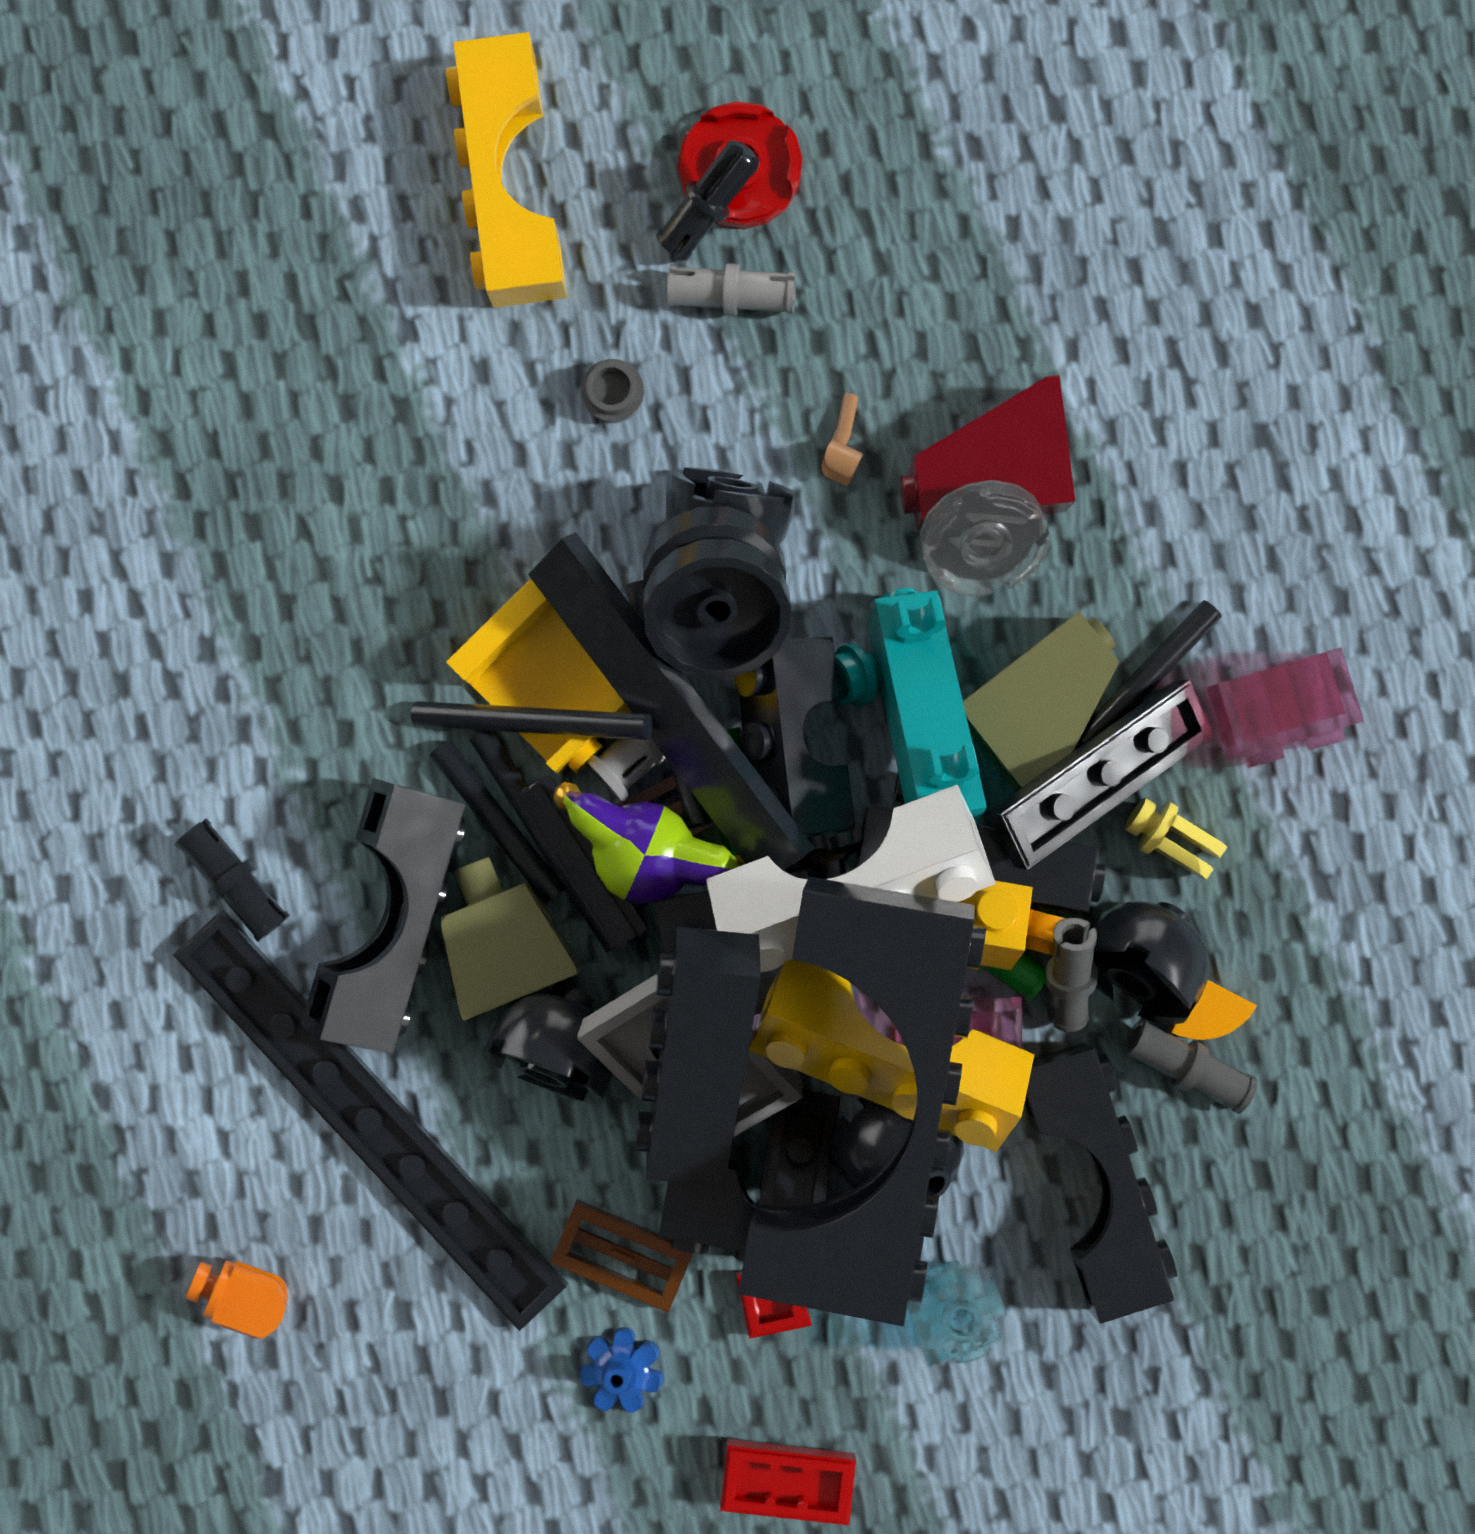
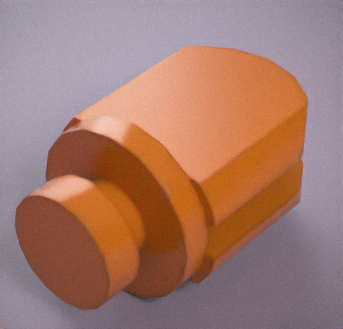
(240, 1298)

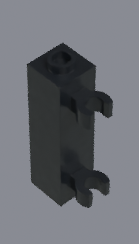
(1060, 881)

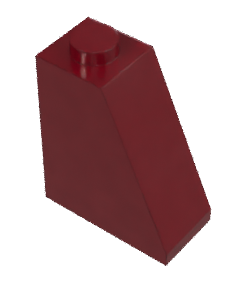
(1012, 443)

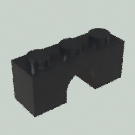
(773, 716)

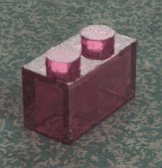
(1284, 705)

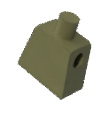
(501, 942)

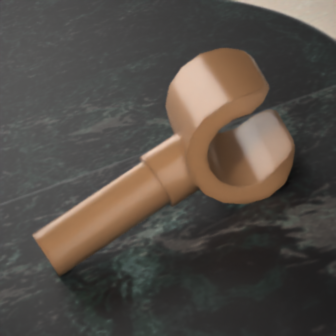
(839, 459)

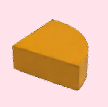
(1214, 1014)

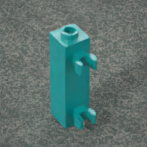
(923, 698)

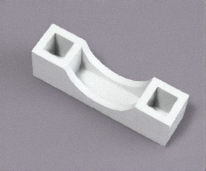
(926, 853)

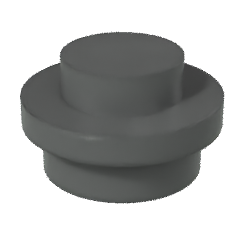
(612, 391)

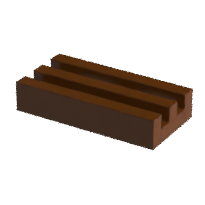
(610, 1278)

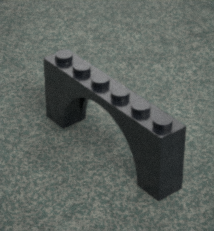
(862, 1246)

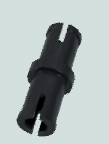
(232, 879)

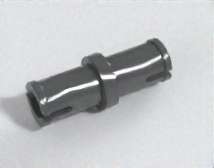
(1071, 974)
(1190, 1066)

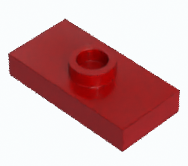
(788, 1482)

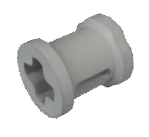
(625, 764)

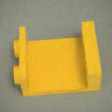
(535, 661)

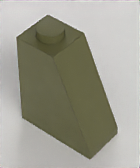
(1042, 700)

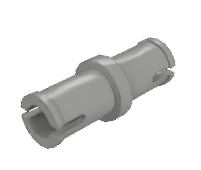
(731, 289)

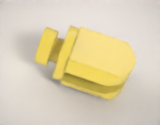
(1155, 826)

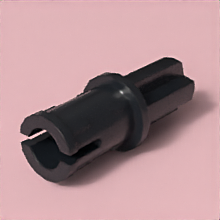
(708, 199)

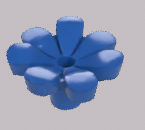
(624, 1360)

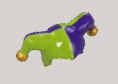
(642, 847)

